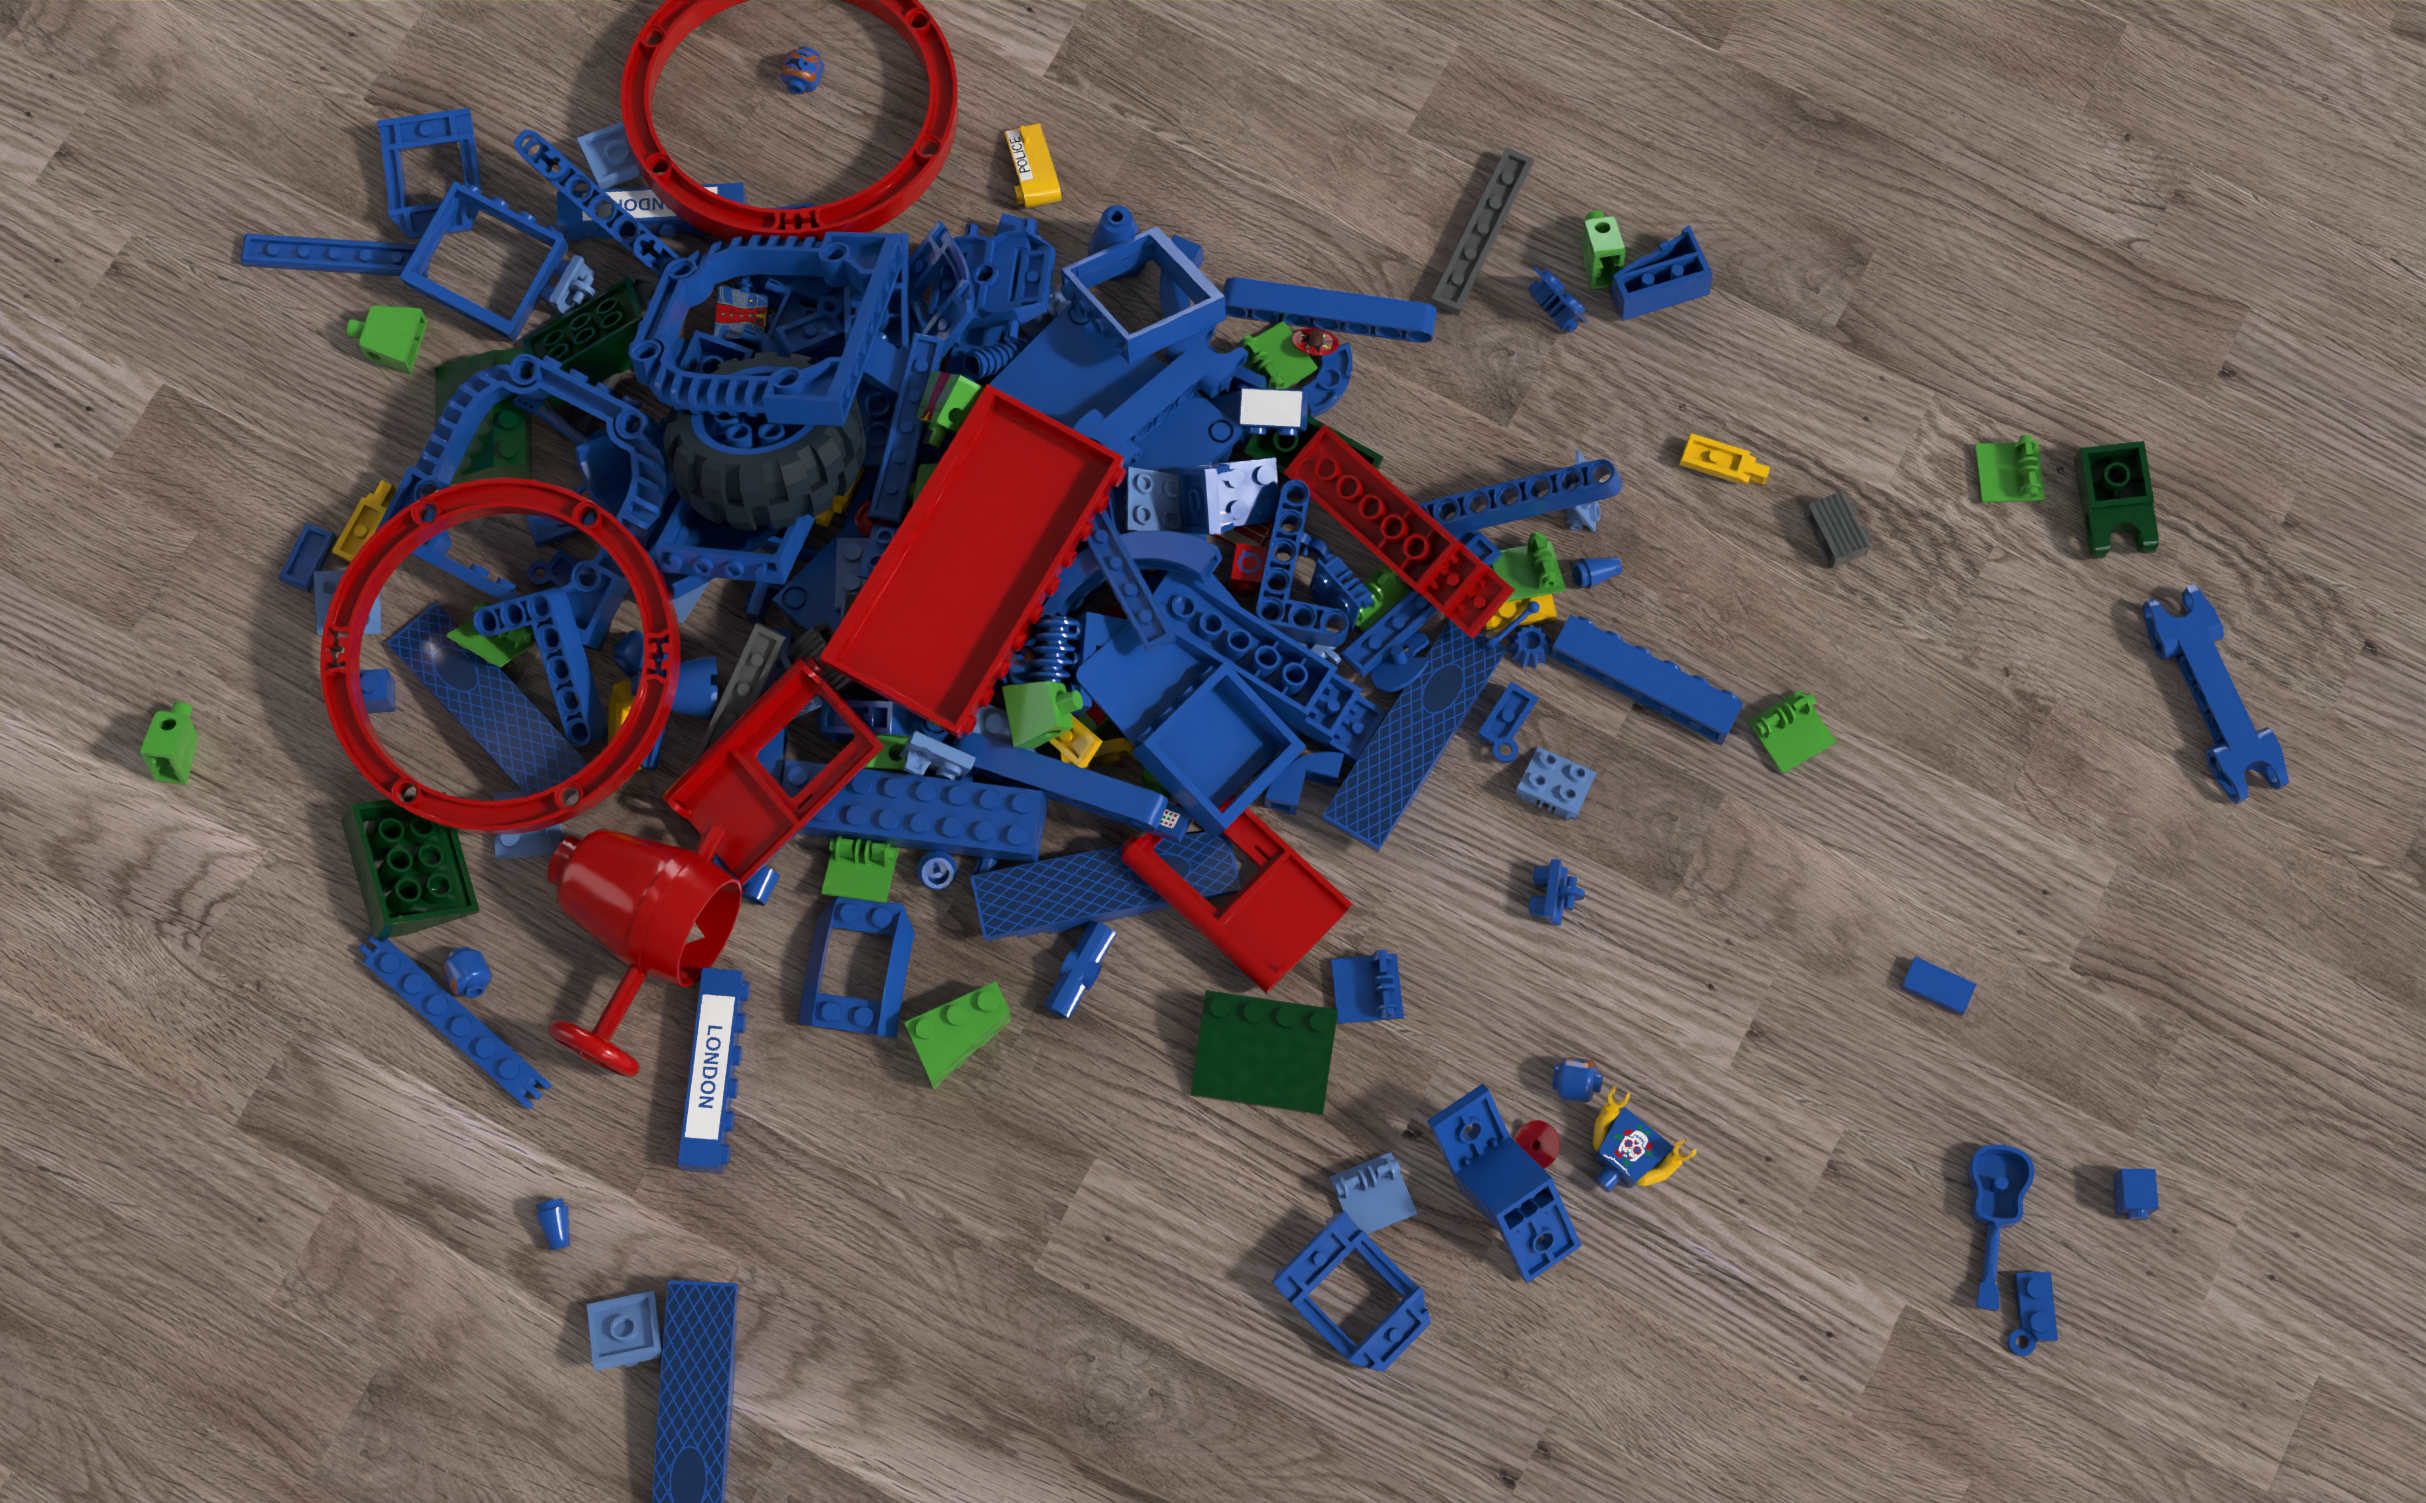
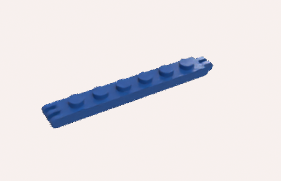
(453, 1020)

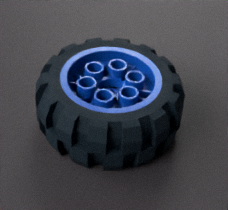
(760, 469)

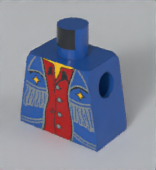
(740, 310)

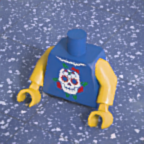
(1631, 1148)

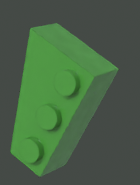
(957, 1030)

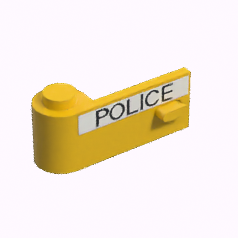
(1033, 167)

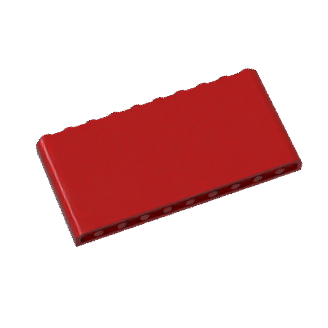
(974, 562)

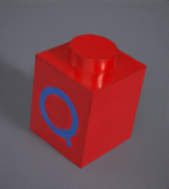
(1248, 569)

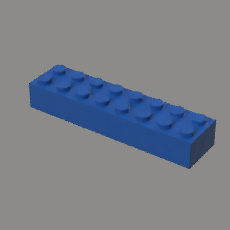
(928, 813)

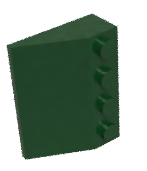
(592, 336)
(504, 435)
(407, 869)
(1264, 1052)

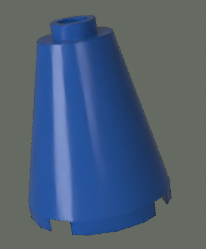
(1115, 227)
(696, 687)

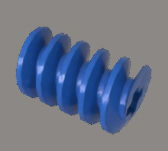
(1053, 649)

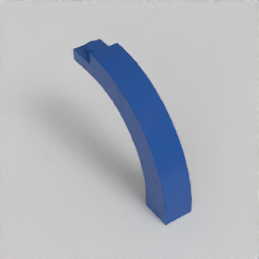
(1175, 300)
(1149, 551)

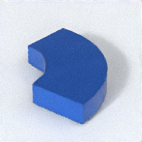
(1330, 381)

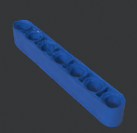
(1329, 310)
(1526, 491)
(1064, 782)

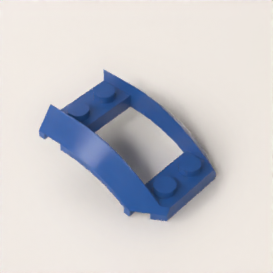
(421, 132)
(923, 268)
(849, 1012)
(1319, 1259)

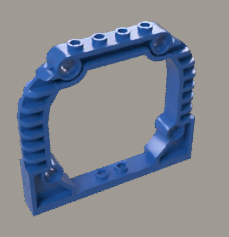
(790, 395)
(591, 604)

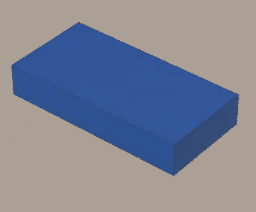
(307, 556)
(1938, 986)

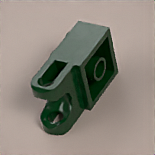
(2119, 505)

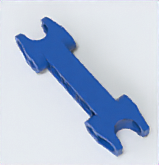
(566, 182)
(1190, 370)
(2236, 740)

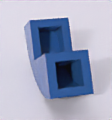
(1286, 789)

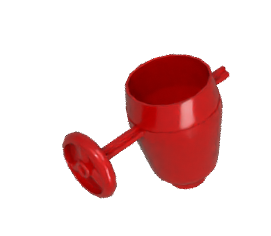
(641, 907)

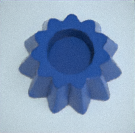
(1529, 646)

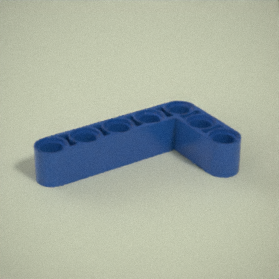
(1284, 571)
(555, 656)

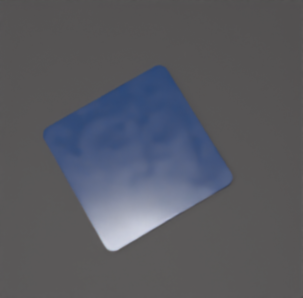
(1211, 743)

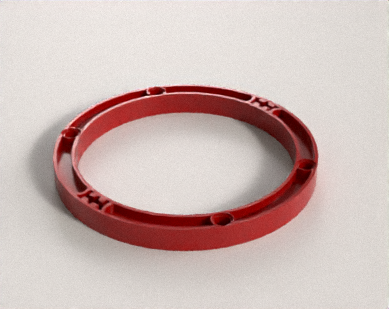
(731, 219)
(377, 562)

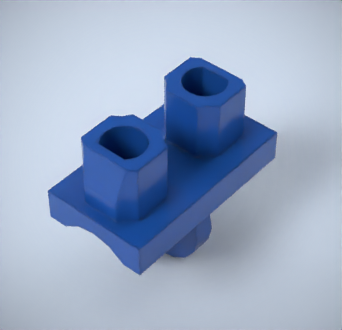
(1559, 895)

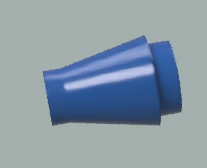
(1593, 571)
(554, 1222)

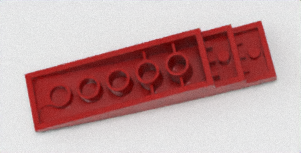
(1399, 532)

